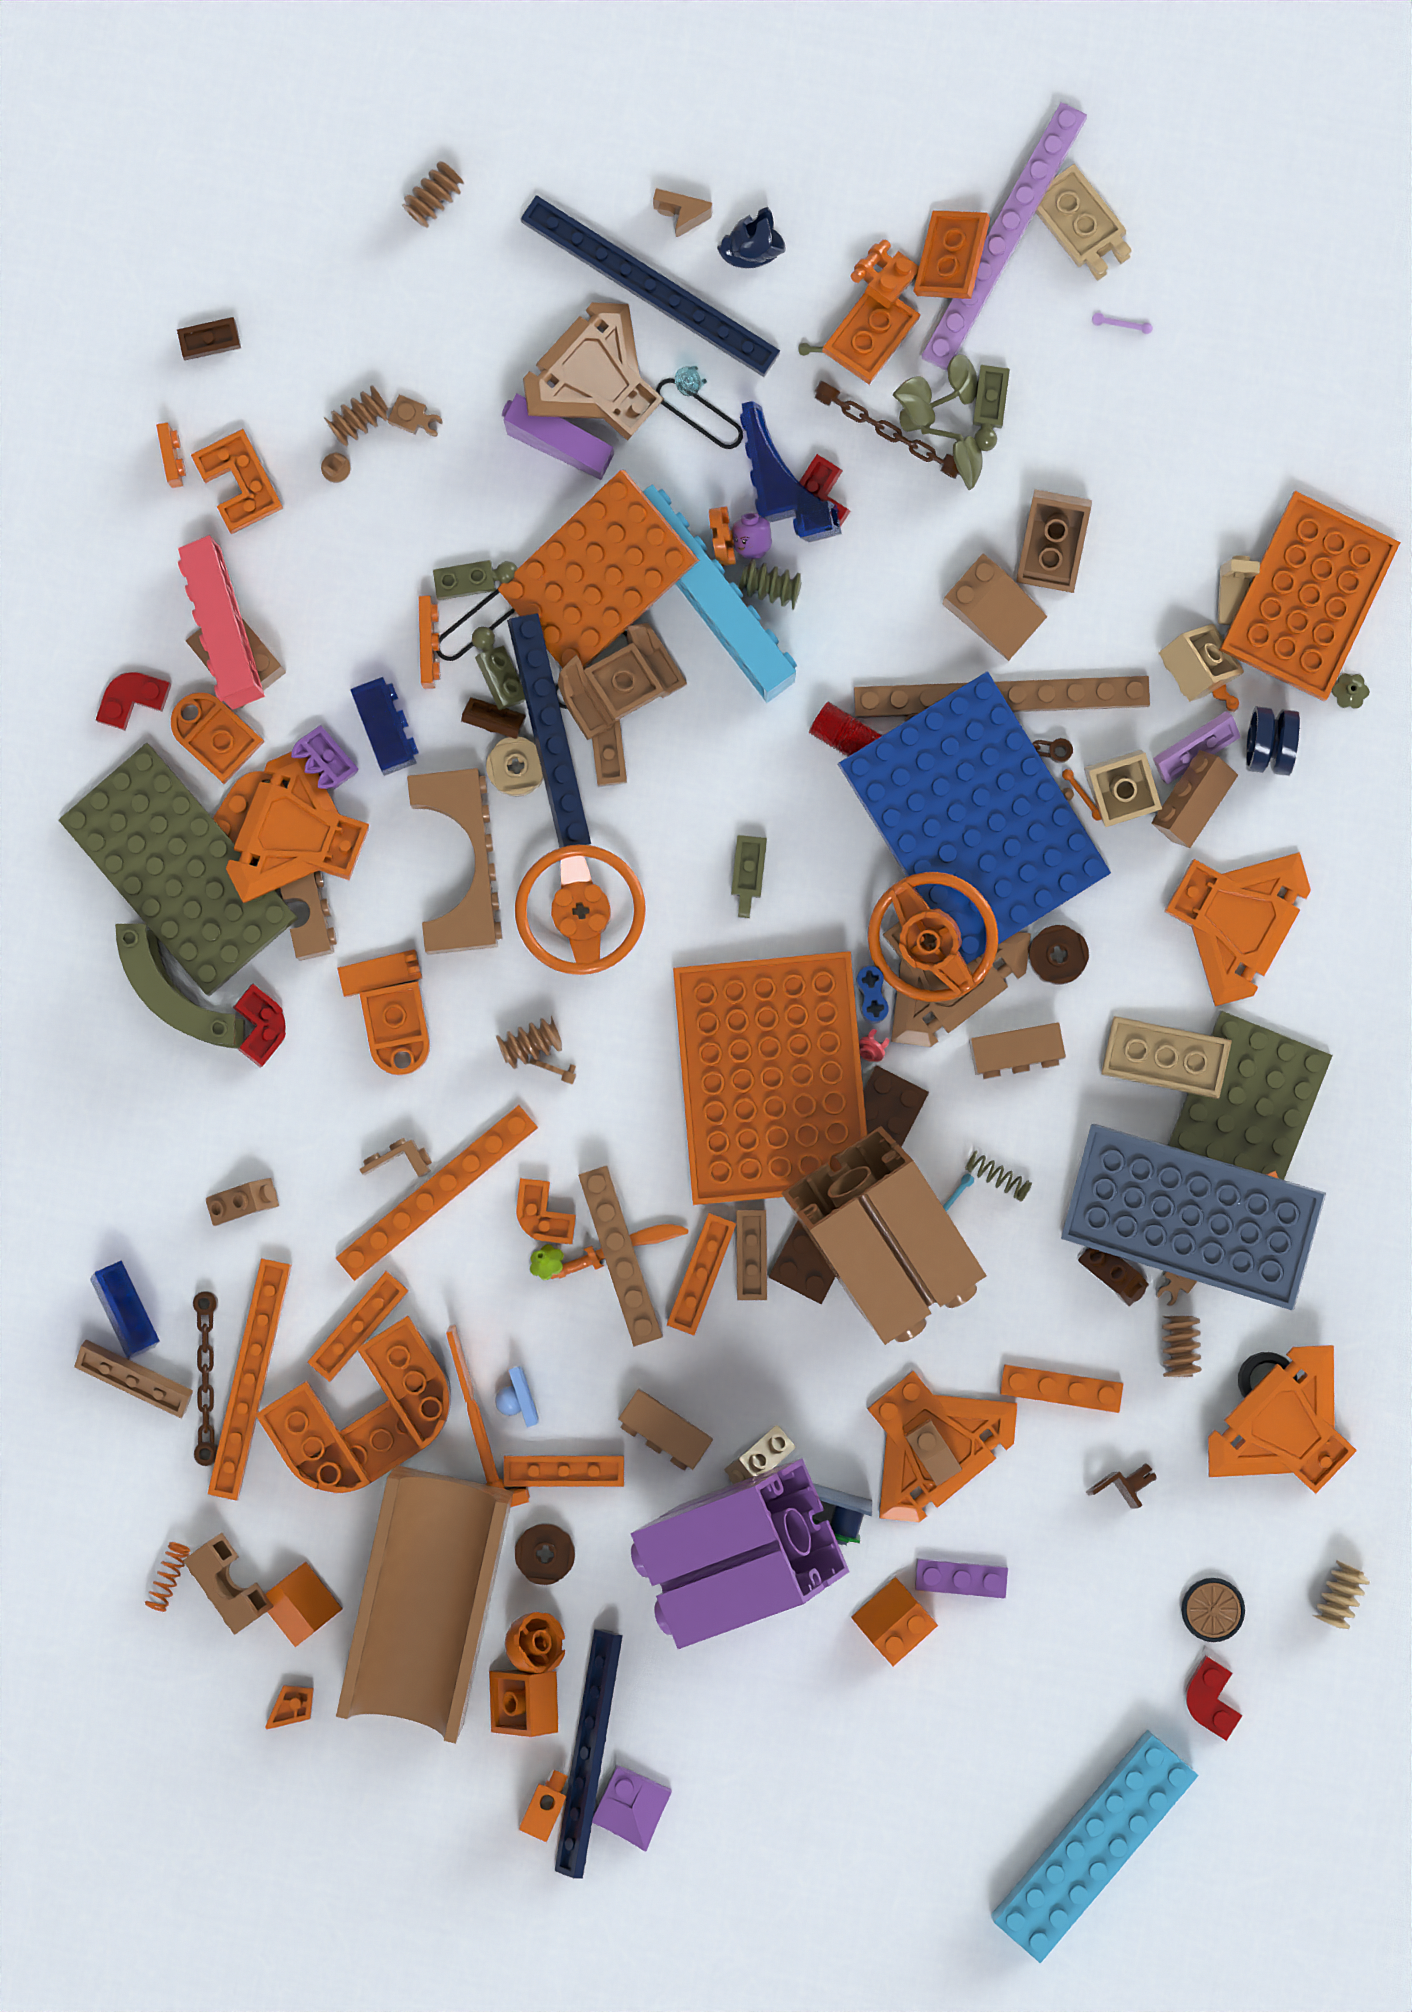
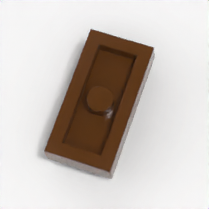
(209, 338)

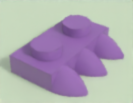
(324, 757)

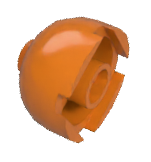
(535, 1643)

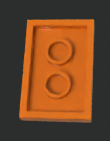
(951, 254)
(870, 336)

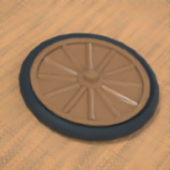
(1213, 1609)

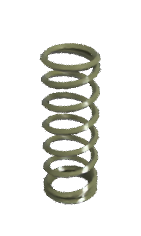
(1019, 1194)

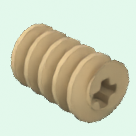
(1342, 1596)

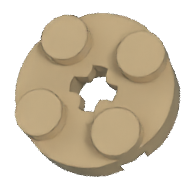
(502, 756)

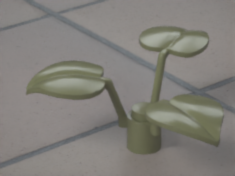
(918, 413)

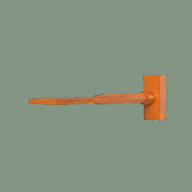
(520, 1494)

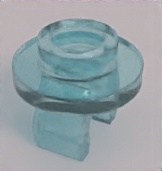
(688, 380)

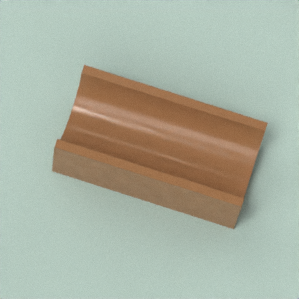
(425, 1600)

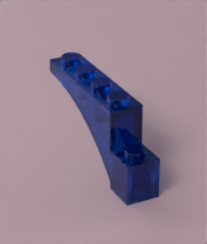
(778, 489)

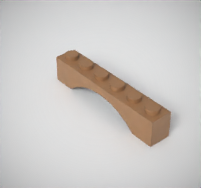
(620, 1256)

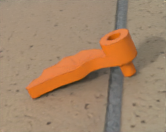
(1232, 702)

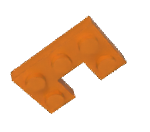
(258, 495)

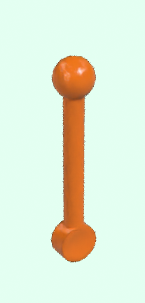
(1068, 774)

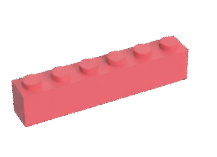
(220, 623)

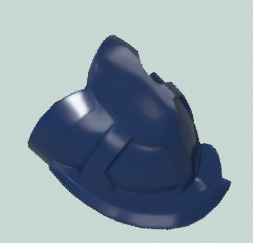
(752, 242)

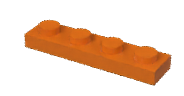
(701, 1274)
(358, 1326)
(1061, 1388)
(564, 1471)

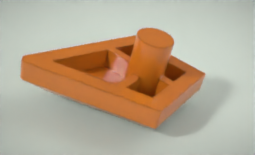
(292, 1706)

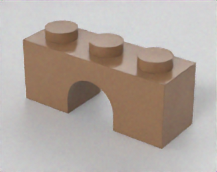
(314, 936)
(211, 1570)

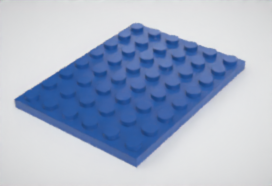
(976, 802)

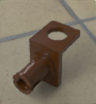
(1127, 1486)

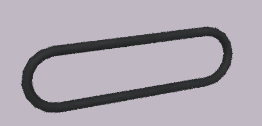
(698, 427)
(464, 619)

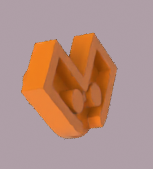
(536, 1219)

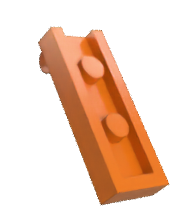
(379, 973)

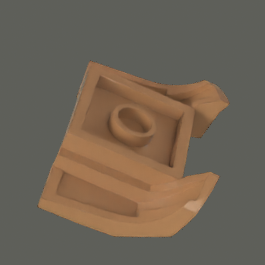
(619, 682)

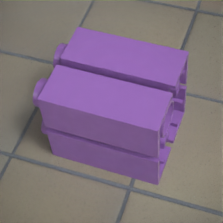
(738, 1555)

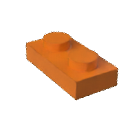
(174, 467)

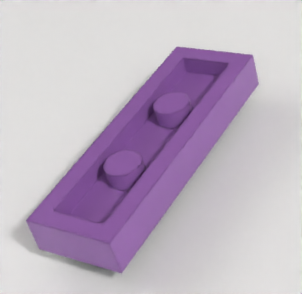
(961, 1578)

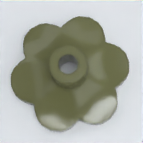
(1345, 695)

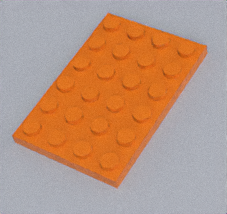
(599, 571)
(1309, 596)

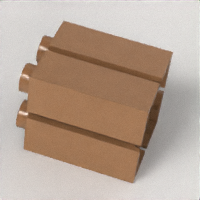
(885, 1236)

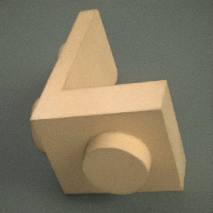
(1233, 584)
(761, 1456)

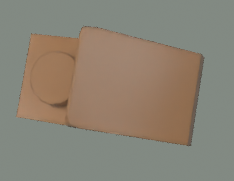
(690, 210)

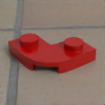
(820, 479)
(129, 690)
(268, 1023)
(1203, 1702)

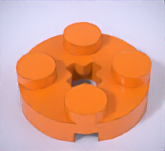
(722, 536)

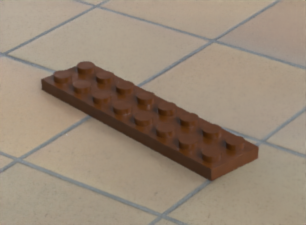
(889, 1104)

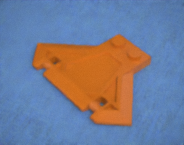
(293, 833)
(1239, 919)
(959, 1424)
(1285, 1424)

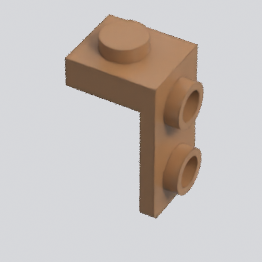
(418, 1158)
(242, 1201)

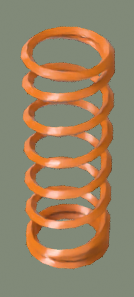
(176, 1547)

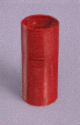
(832, 723)

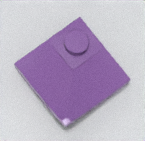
(631, 1806)

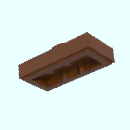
(492, 719)

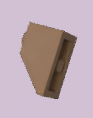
(933, 1452)

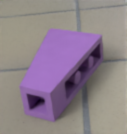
(557, 438)

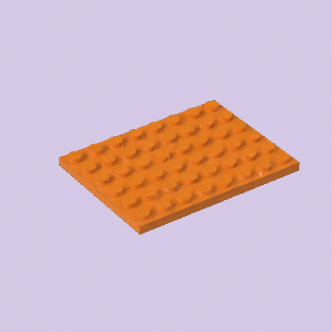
(768, 1072)

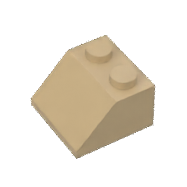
(1198, 663)
(1123, 788)

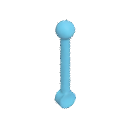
(967, 1181)

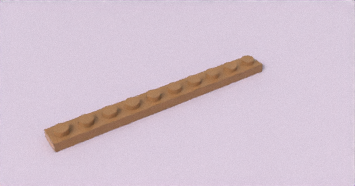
(1020, 695)

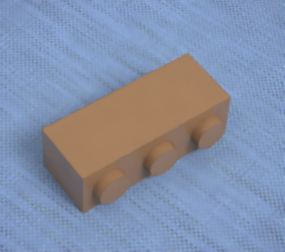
(1194, 798)
(1017, 1050)
(664, 1430)

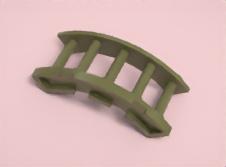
(148, 976)

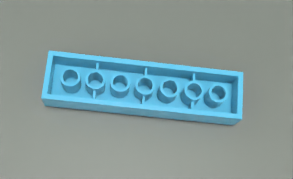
(726, 614)
(1093, 1846)

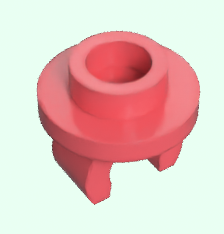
(871, 1049)

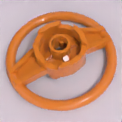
(577, 890)
(919, 919)

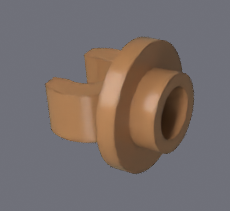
(335, 467)

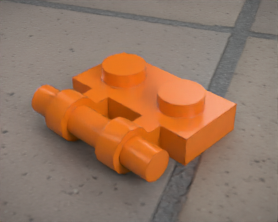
(892, 280)

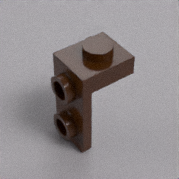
(1116, 1274)

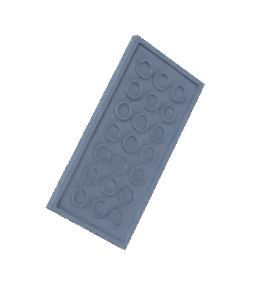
(1193, 1216)

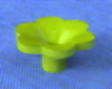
(546, 1262)

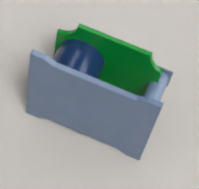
(847, 1513)

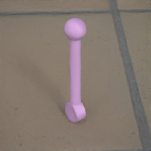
(1098, 319)

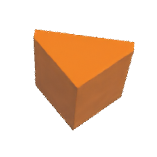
(301, 1604)

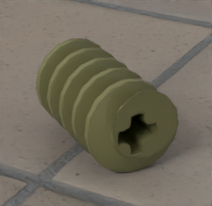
(770, 584)

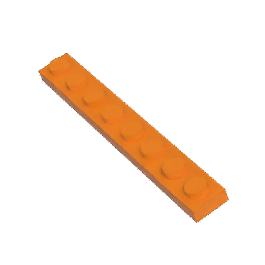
(436, 1193)
(249, 1379)

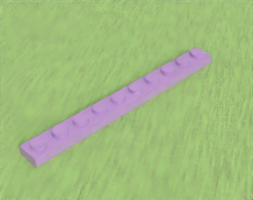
(1006, 233)

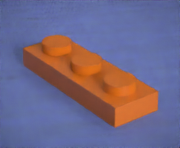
(428, 642)

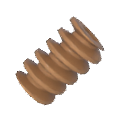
(432, 194)
(358, 416)
(530, 1043)
(1181, 1346)

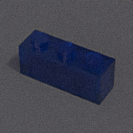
(385, 725)
(124, 1310)

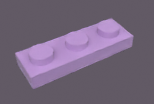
(1209, 738)

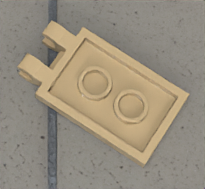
(1082, 222)

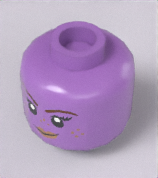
(752, 536)

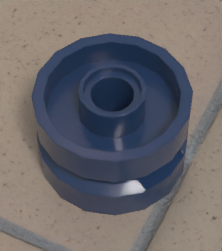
(1272, 740)

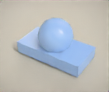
(517, 1398)

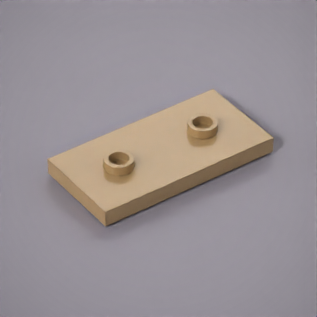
(1166, 1057)

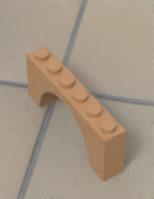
(472, 921)

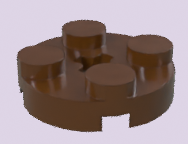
(1067, 940)
(555, 1567)

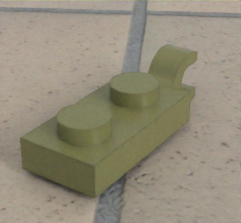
(748, 871)

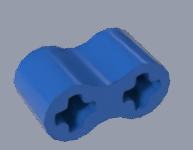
(872, 994)

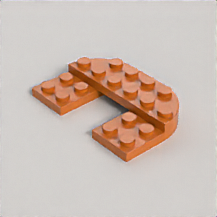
(379, 1440)

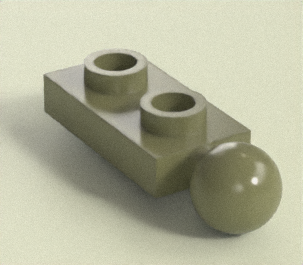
(990, 404)
(471, 578)
(497, 670)

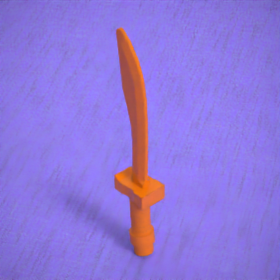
(643, 1237)

